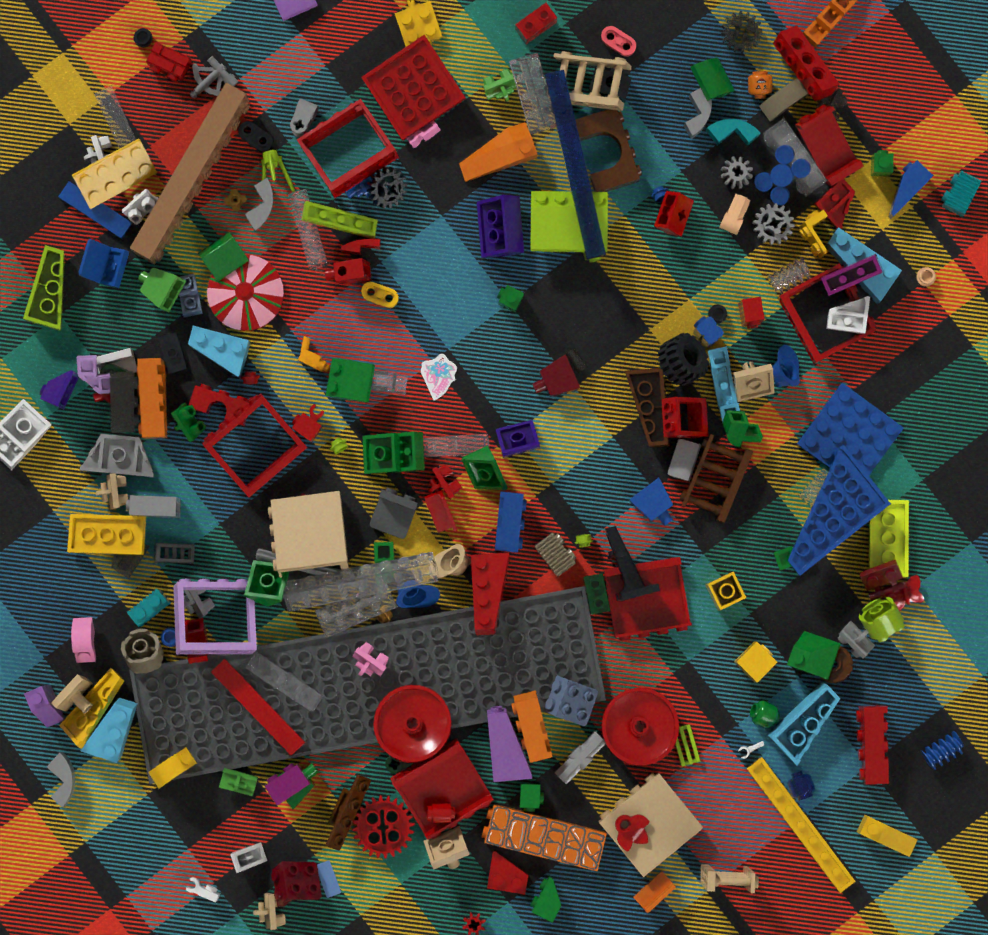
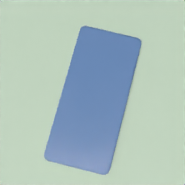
(328, 879)

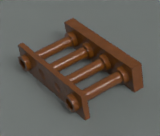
(734, 475)

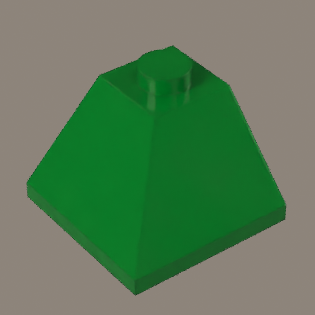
(814, 655)

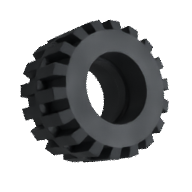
(683, 359)

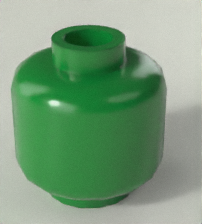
(764, 714)

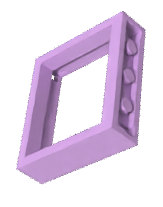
(219, 647)

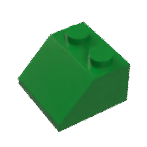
(350, 380)

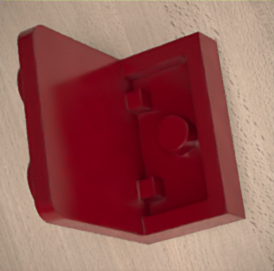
(295, 882)

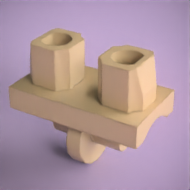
(113, 482)
(268, 914)

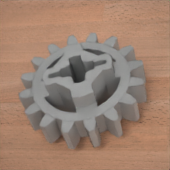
(776, 232)

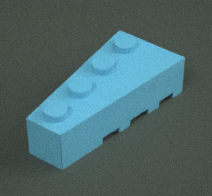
(850, 250)
(804, 722)

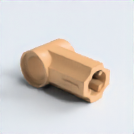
(734, 217)

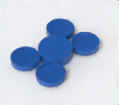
(782, 174)

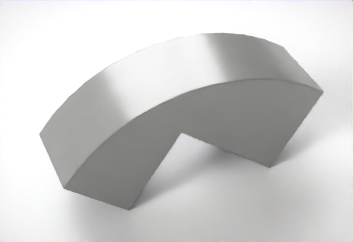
(703, 108)
(260, 214)
(63, 769)

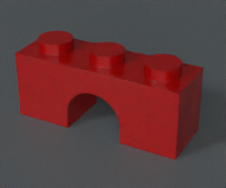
(204, 398)

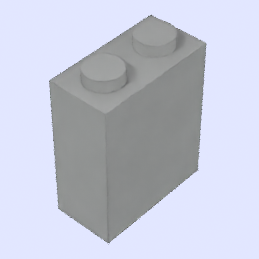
(154, 506)

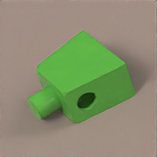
(161, 287)

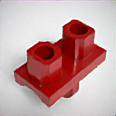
(441, 473)

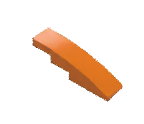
(827, 20)

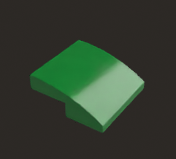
(712, 78)

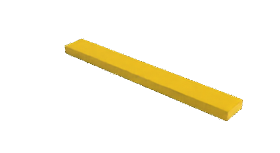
(800, 825)

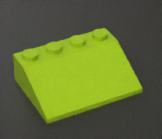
(556, 223)

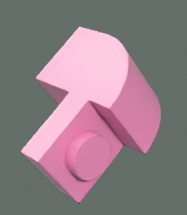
(83, 639)

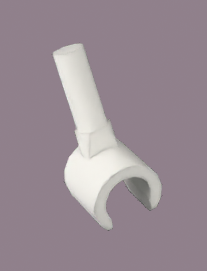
(751, 748)

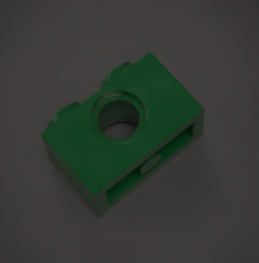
(596, 594)

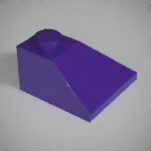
(59, 389)

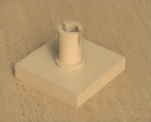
(753, 382)
(73, 695)
(447, 849)

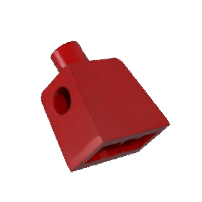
(357, 272)

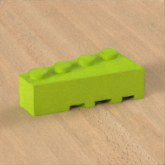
(47, 291)

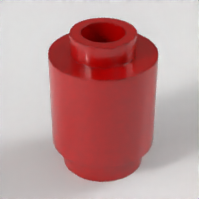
(440, 813)

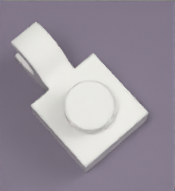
(208, 892)

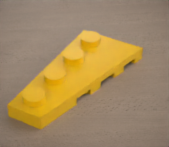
(81, 725)

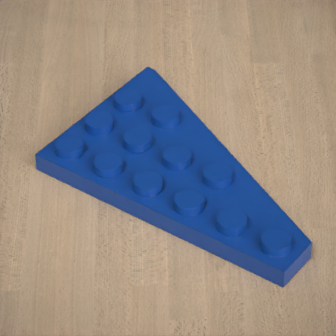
(840, 509)

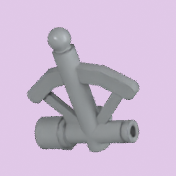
(219, 72)

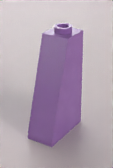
(506, 751)

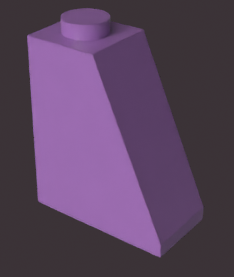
(40, 705)

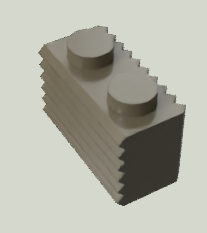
(555, 554)

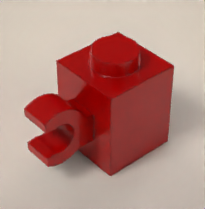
(307, 425)

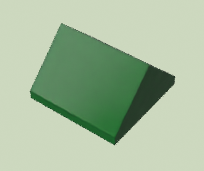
(223, 256)
(484, 470)
(265, 584)

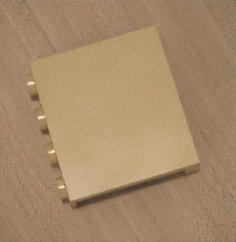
(308, 532)
(669, 823)

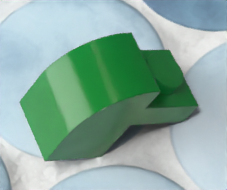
(739, 430)

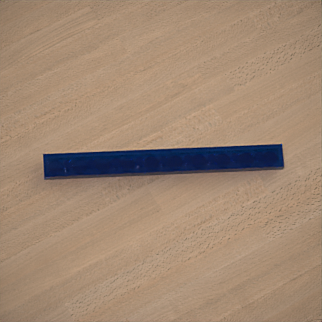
(575, 164)

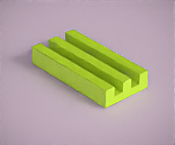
(690, 760)

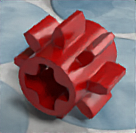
(471, 929)

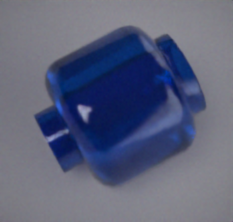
(801, 785)

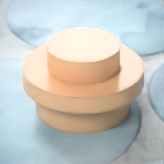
(926, 276)

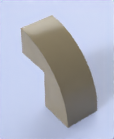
(783, 99)

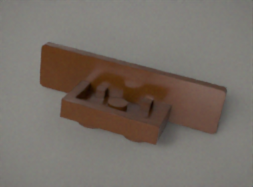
(346, 810)

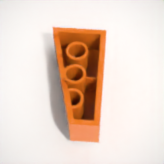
(152, 398)

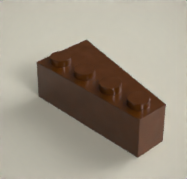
(648, 391)

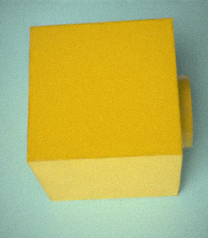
(725, 591)
(755, 661)

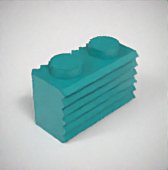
(961, 193)
(148, 607)

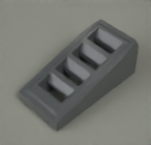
(157, 553)

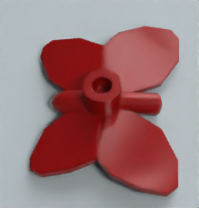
(908, 594)

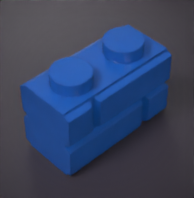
(707, 331)

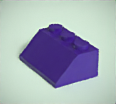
(500, 226)

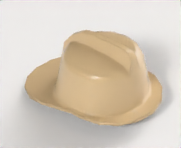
(452, 561)

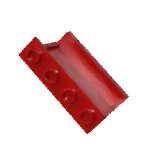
(651, 611)
(440, 780)

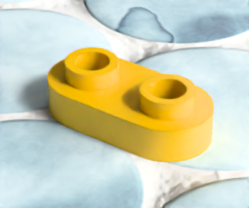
(380, 294)

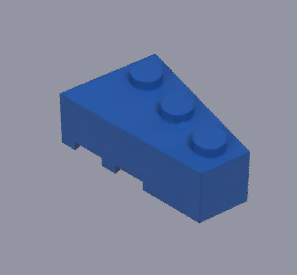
(510, 522)

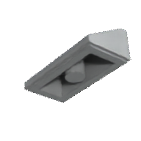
(684, 460)

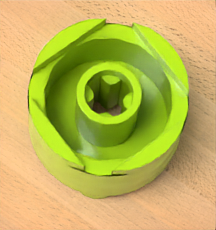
(882, 619)

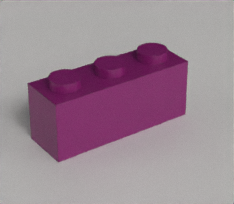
(852, 274)

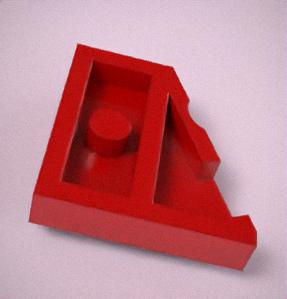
(836, 202)
(506, 876)

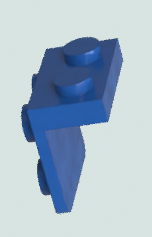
(103, 263)

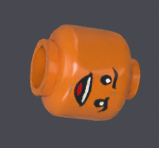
(760, 84)

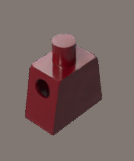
(557, 378)

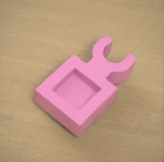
(424, 133)

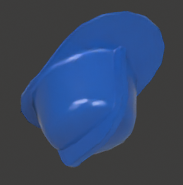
(786, 368)
(417, 596)

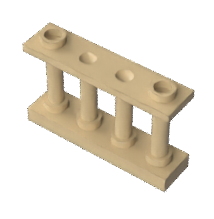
(594, 99)
(712, 878)

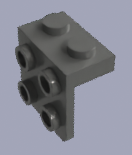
(393, 513)

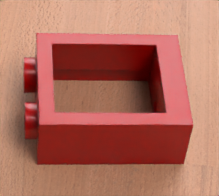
(696, 417)

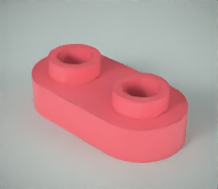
(619, 41)

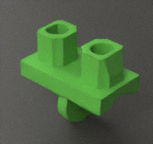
(501, 87)
(238, 782)

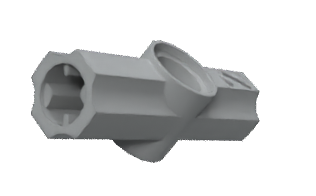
(580, 757)

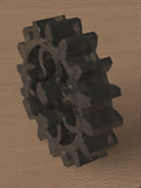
(736, 22)

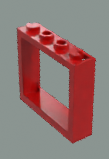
(364, 169)
(801, 330)
(276, 466)

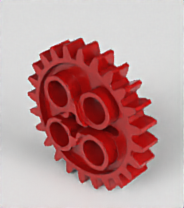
(365, 828)

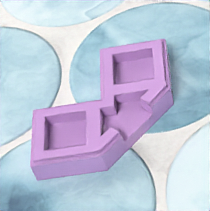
(88, 372)

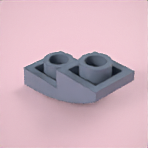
(190, 297)

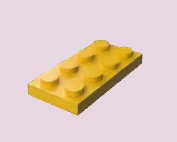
(114, 173)
(106, 534)

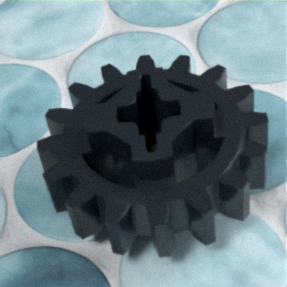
(393, 180)

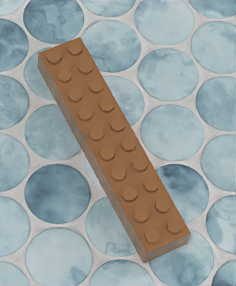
(190, 174)

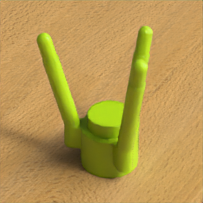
(271, 160)

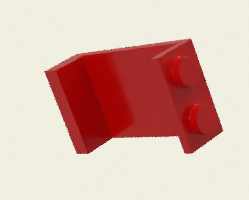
(828, 145)

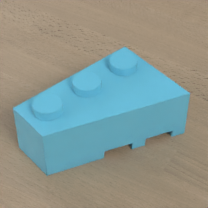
(221, 348)
(112, 732)

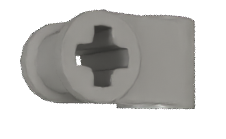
(305, 115)

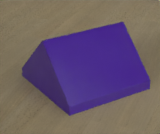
(517, 438)

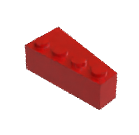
(488, 584)
(873, 744)

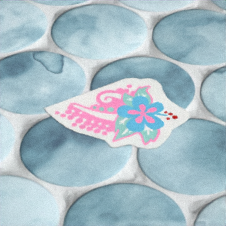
(438, 375)

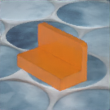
(654, 891)

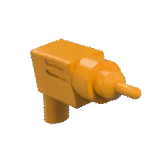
(310, 358)

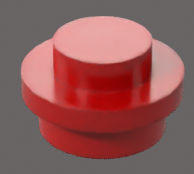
(250, 377)

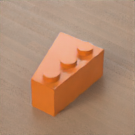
(532, 726)

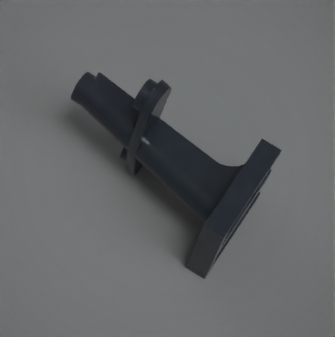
(632, 580)

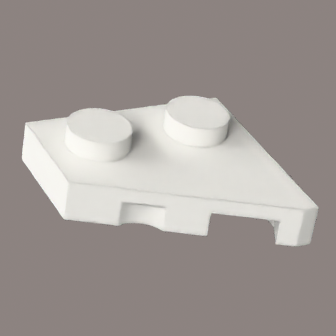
(850, 316)

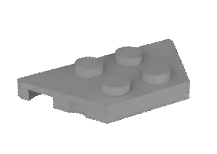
(118, 455)

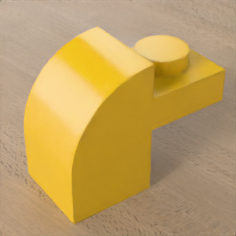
(172, 767)

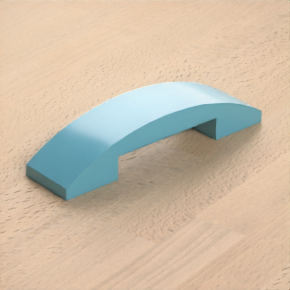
(722, 380)

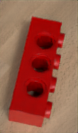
(806, 63)

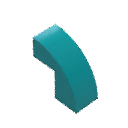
(724, 128)

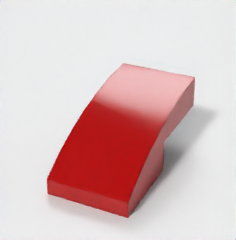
(355, 246)

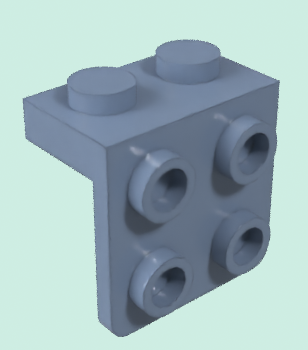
(571, 701)

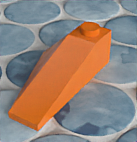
(503, 151)

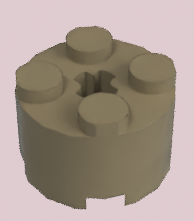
(142, 651)

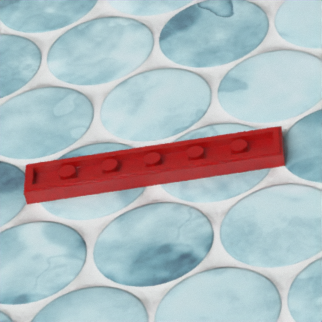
(258, 707)

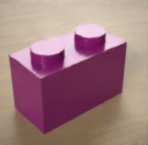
(287, 784)

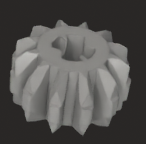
(743, 170)

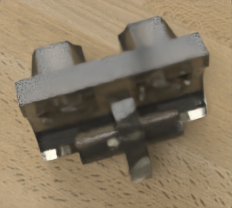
(836, 99)

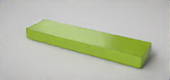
(339, 220)

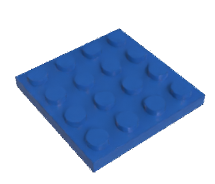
(850, 422)

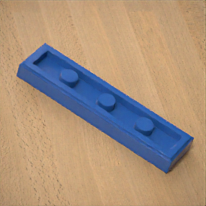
(101, 213)

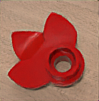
(633, 833)

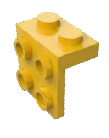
(808, 233)

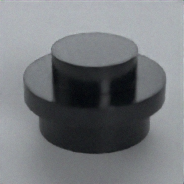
(143, 37)
(718, 313)

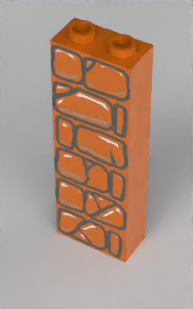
(544, 837)

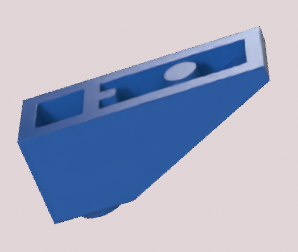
(910, 183)

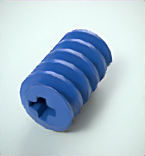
(943, 750)

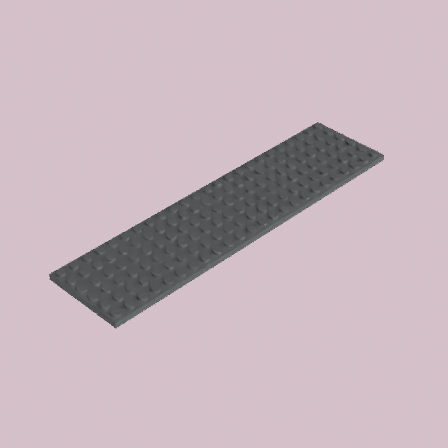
(531, 646)

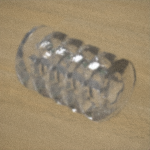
(789, 275)

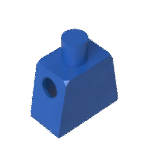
(653, 502)

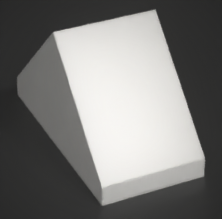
(248, 857)

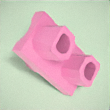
(368, 663)

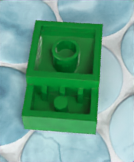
(393, 452)

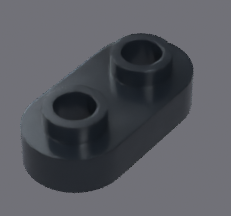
(255, 136)

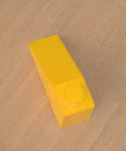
(887, 835)

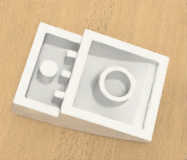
(20, 433)

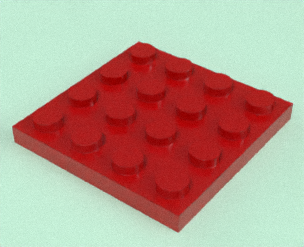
(413, 87)

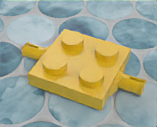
(418, 21)

